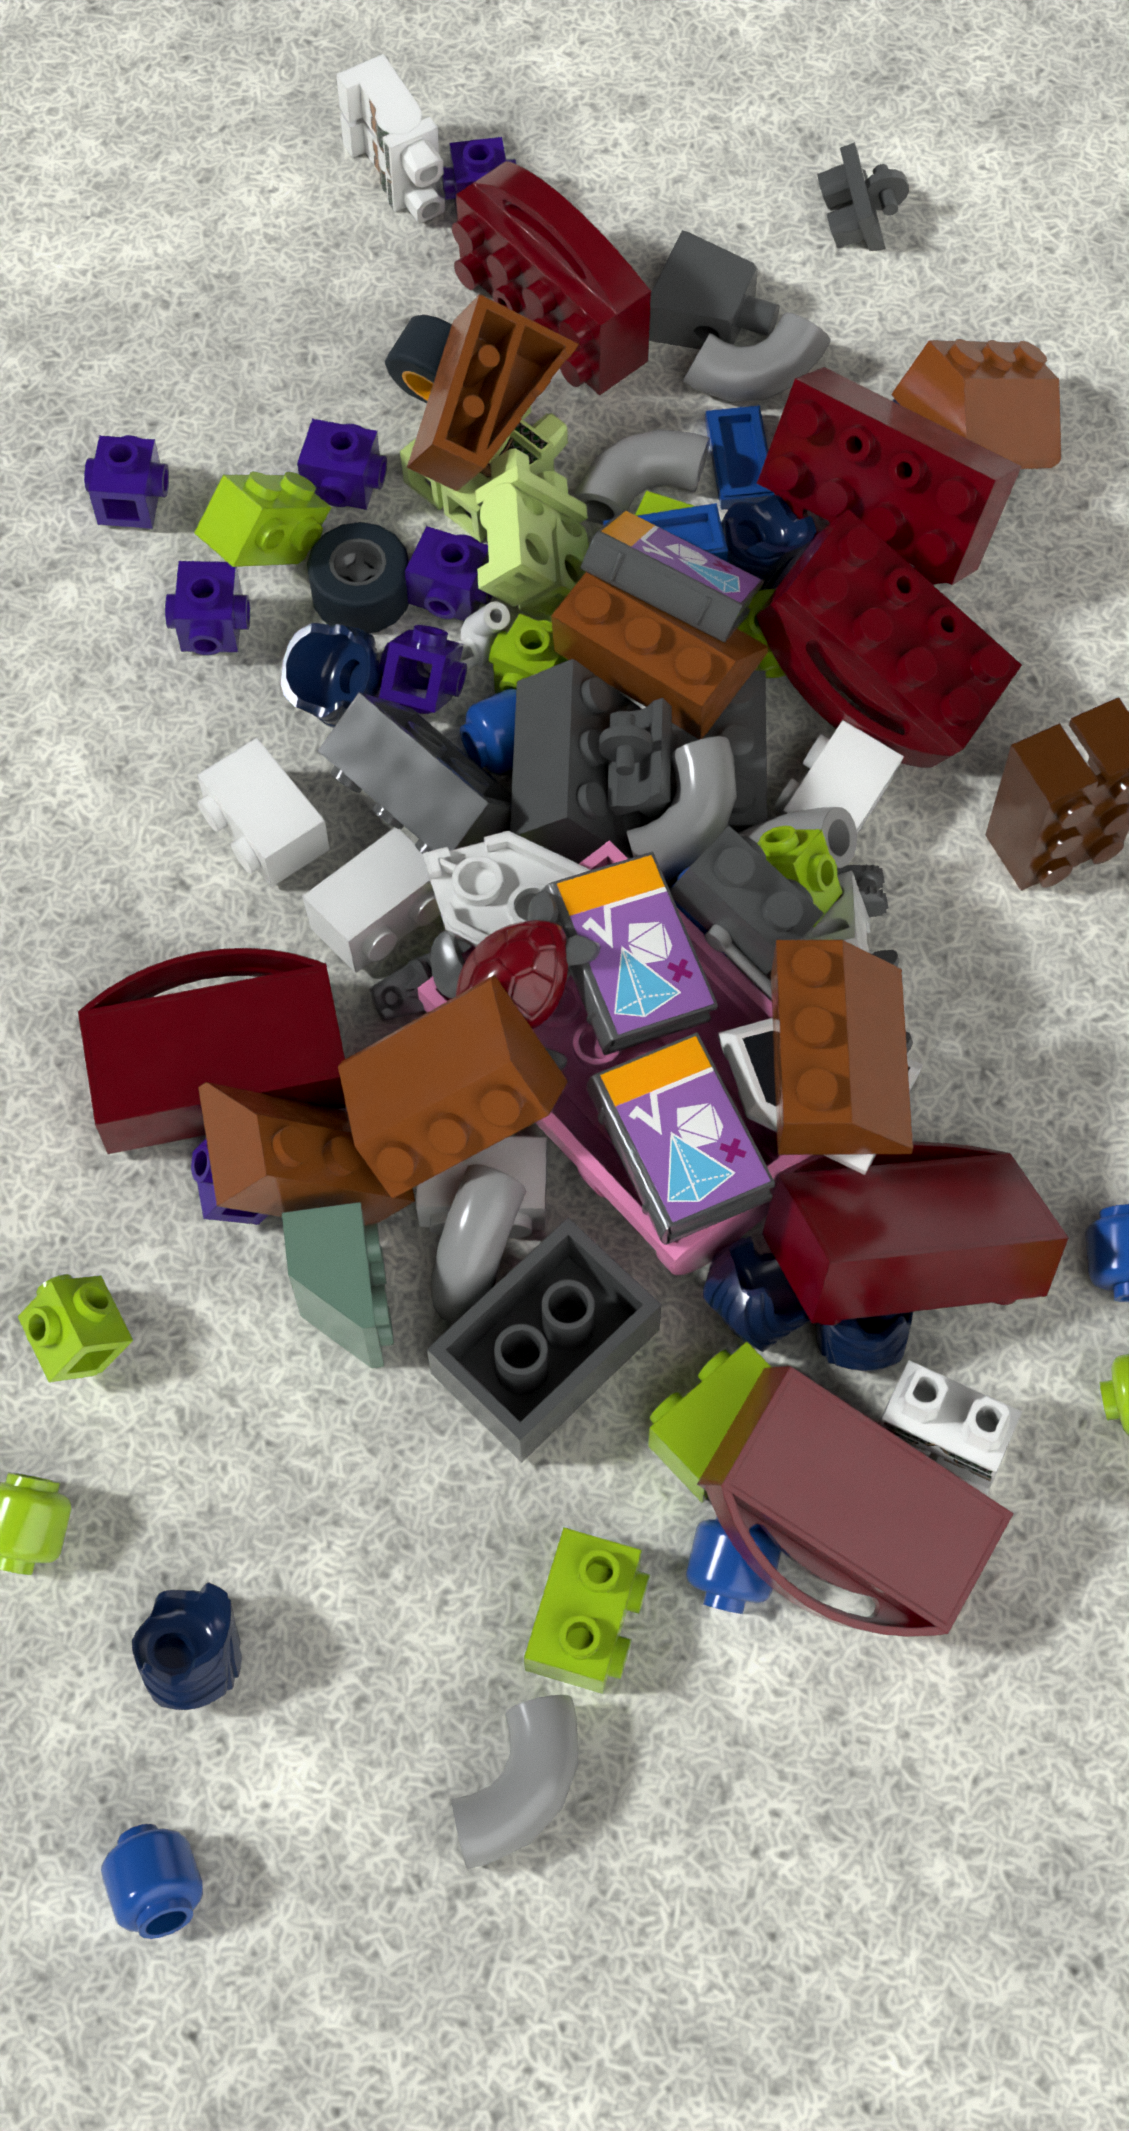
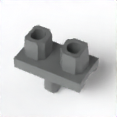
(848, 182)
(640, 759)

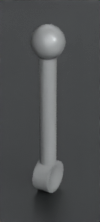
(721, 941)

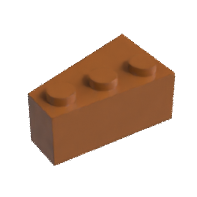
(482, 389)

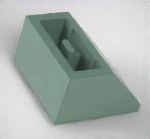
(335, 1277)

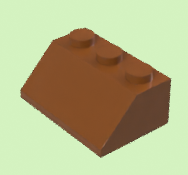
(990, 395)
(653, 653)
(839, 1051)
(447, 1087)
(287, 1156)

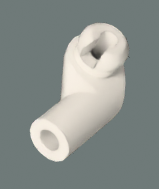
(480, 632)

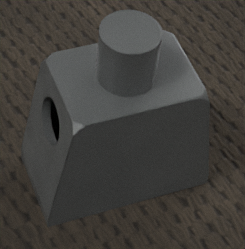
(706, 293)

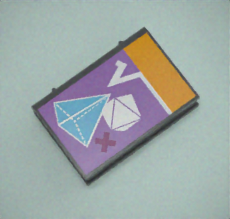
(671, 575)
(647, 968)
(680, 1138)

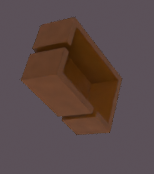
(1055, 806)

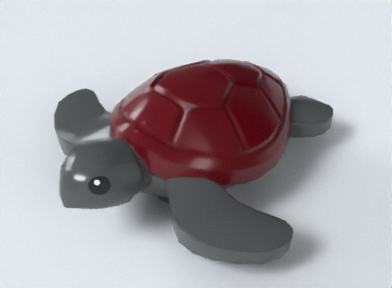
(524, 956)

